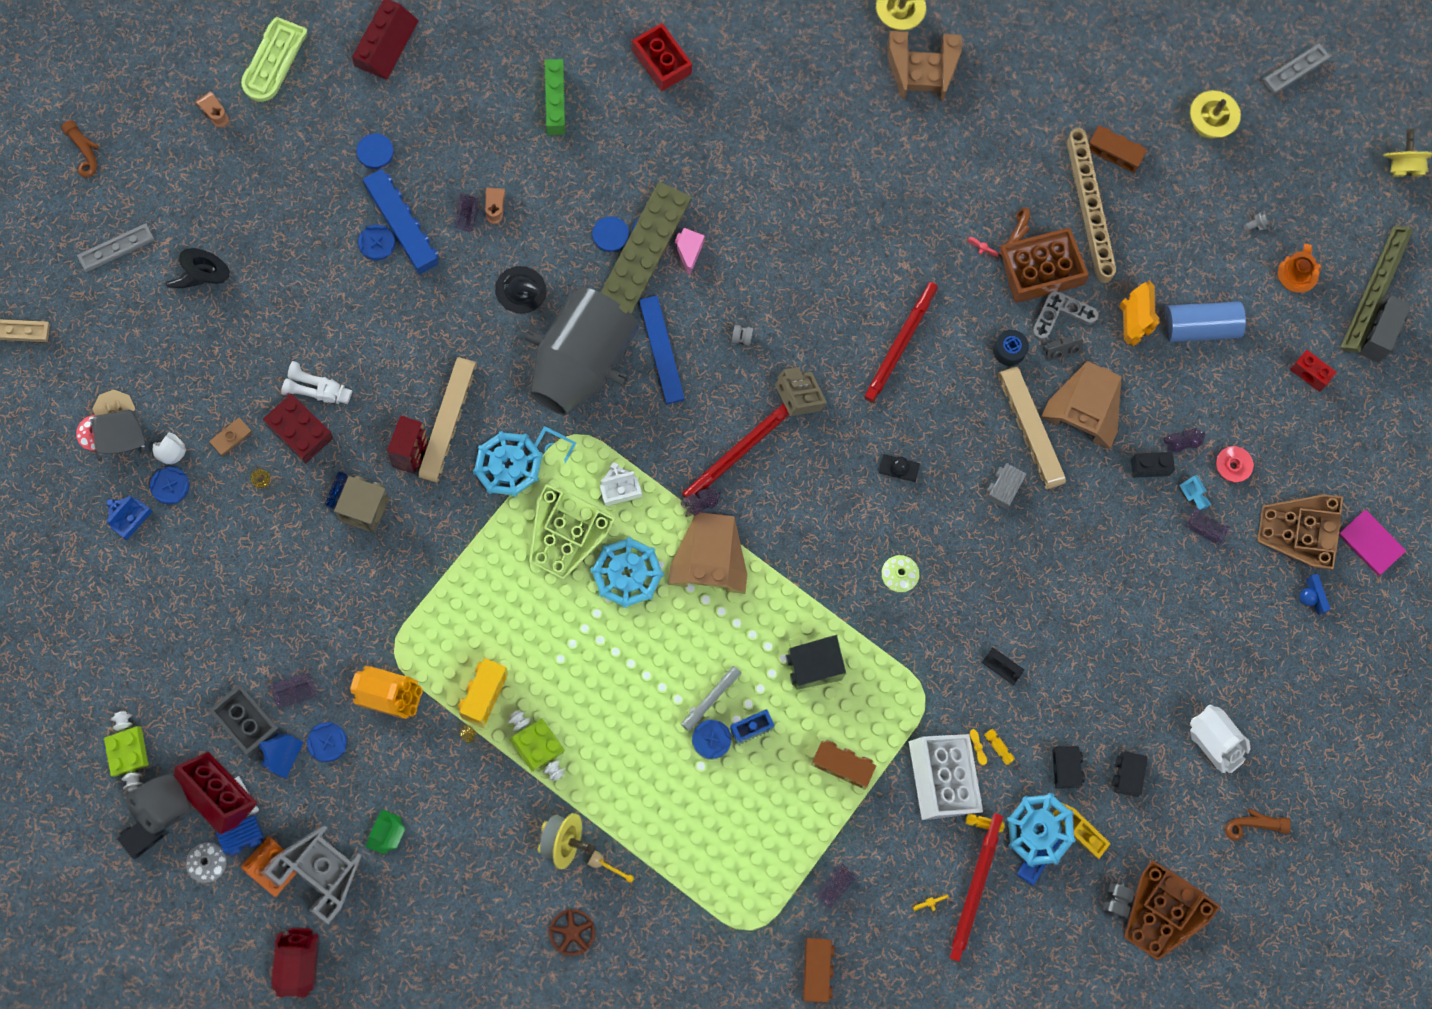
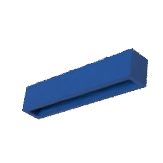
(400, 221)

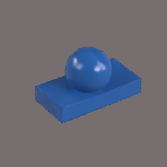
(1315, 595)

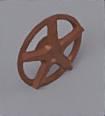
(572, 932)

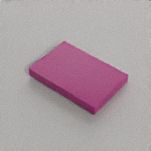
(1372, 542)

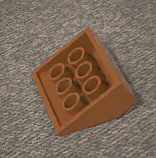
(1043, 265)

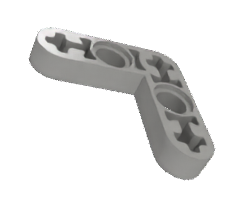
(1061, 306)

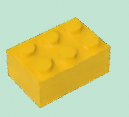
(483, 692)

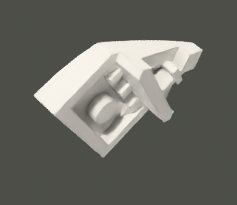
(619, 486)

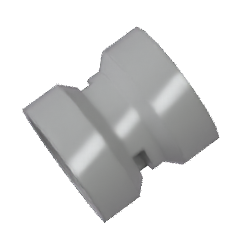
(746, 336)

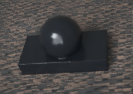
(899, 467)

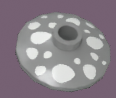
(215, 866)

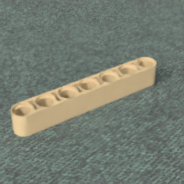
(446, 420)
(1032, 427)

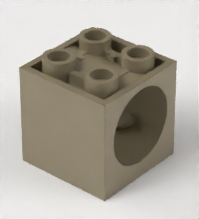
(362, 504)

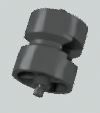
(1118, 901)

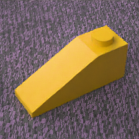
(1086, 834)

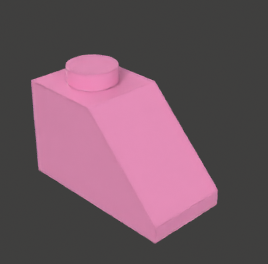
(689, 247)

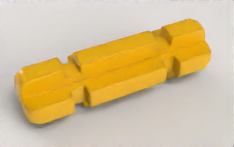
(999, 746)
(981, 822)

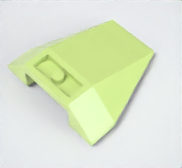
(565, 531)

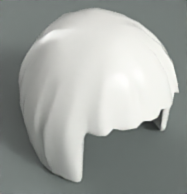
(169, 450)

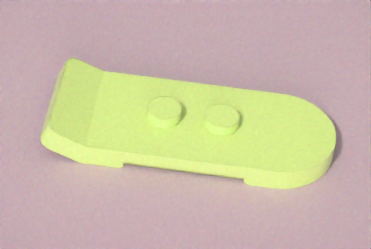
(273, 59)

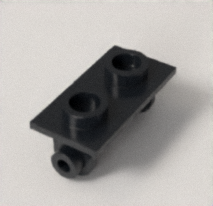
(1003, 666)

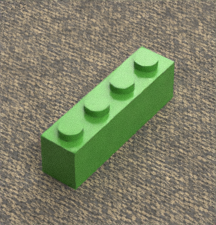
(555, 97)

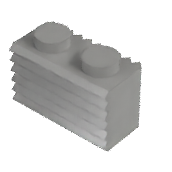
(1006, 485)

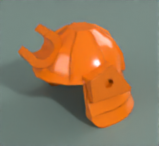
(1299, 271)

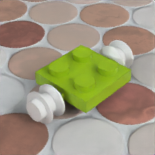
(537, 745)
(126, 751)

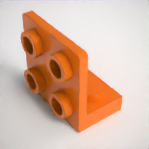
(259, 860)

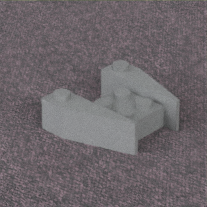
(320, 867)

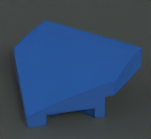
(126, 515)
(280, 753)

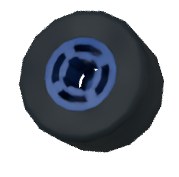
(1004, 349)

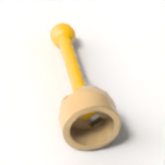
(597, 861)

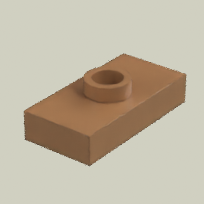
(230, 436)

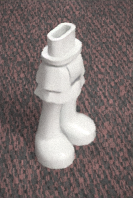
(327, 389)

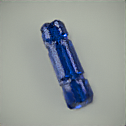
(336, 490)

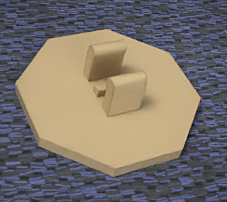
(112, 402)

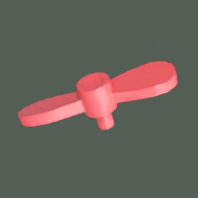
(983, 247)

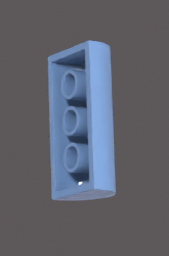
(1205, 321)

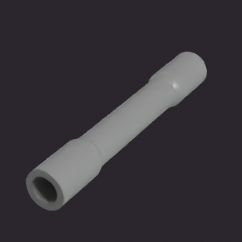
(726, 681)

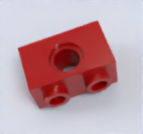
(1313, 370)

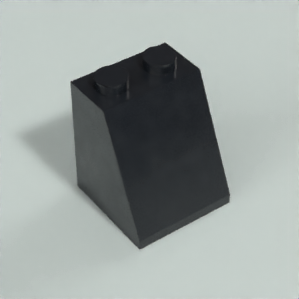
(816, 663)

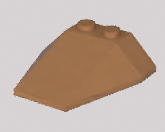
(710, 555)

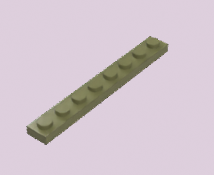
(1376, 289)

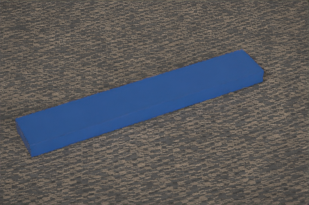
(661, 350)

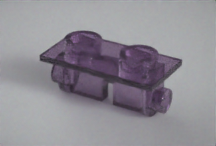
(1192, 439)
(708, 499)

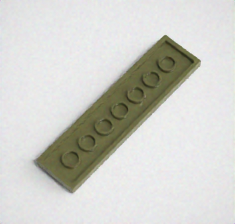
(646, 246)

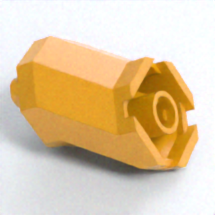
(1139, 313)
(386, 692)

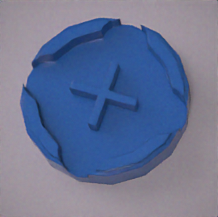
(375, 151)
(610, 234)
(376, 242)
(169, 485)
(711, 739)
(327, 742)

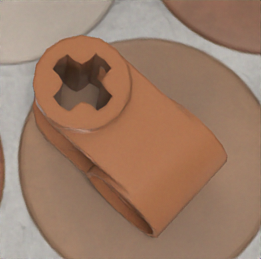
(212, 108)
(494, 202)

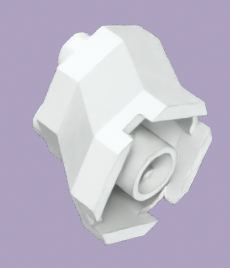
(1219, 739)

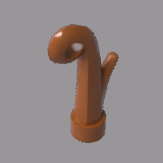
(71, 129)
(1022, 227)
(1260, 821)

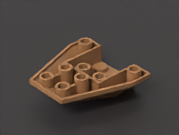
(1089, 403)
(1304, 529)

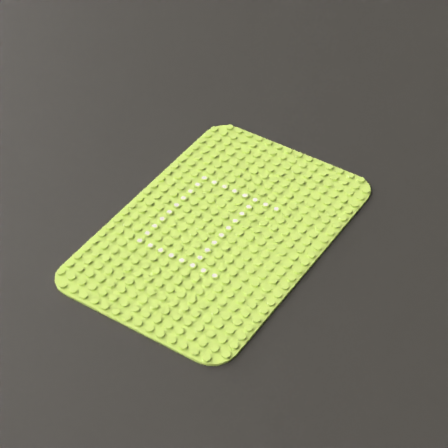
(624, 679)

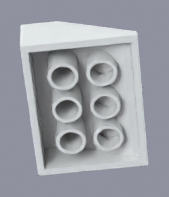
(945, 776)

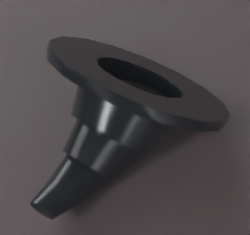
(199, 268)
(520, 289)

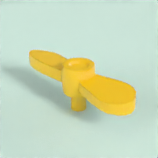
(978, 747)
(930, 903)

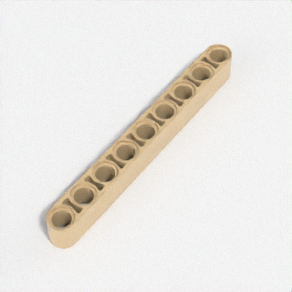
(1091, 213)

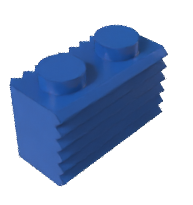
(752, 727)
(246, 834)

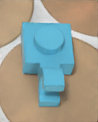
(1194, 491)

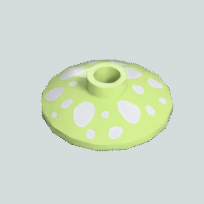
(898, 582)

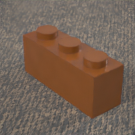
(1116, 149)
(843, 764)
(818, 970)

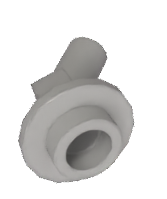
(1261, 221)

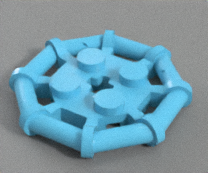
(503, 454)
(622, 582)
(1051, 832)

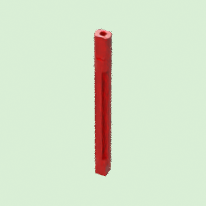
(901, 342)
(737, 451)
(976, 888)

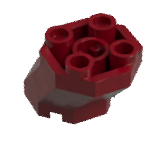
(295, 963)

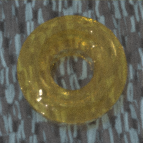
(260, 472)
(468, 734)

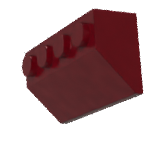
(385, 39)
(214, 792)

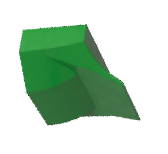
(385, 833)

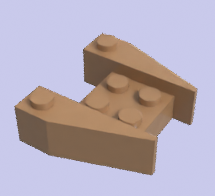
(923, 70)

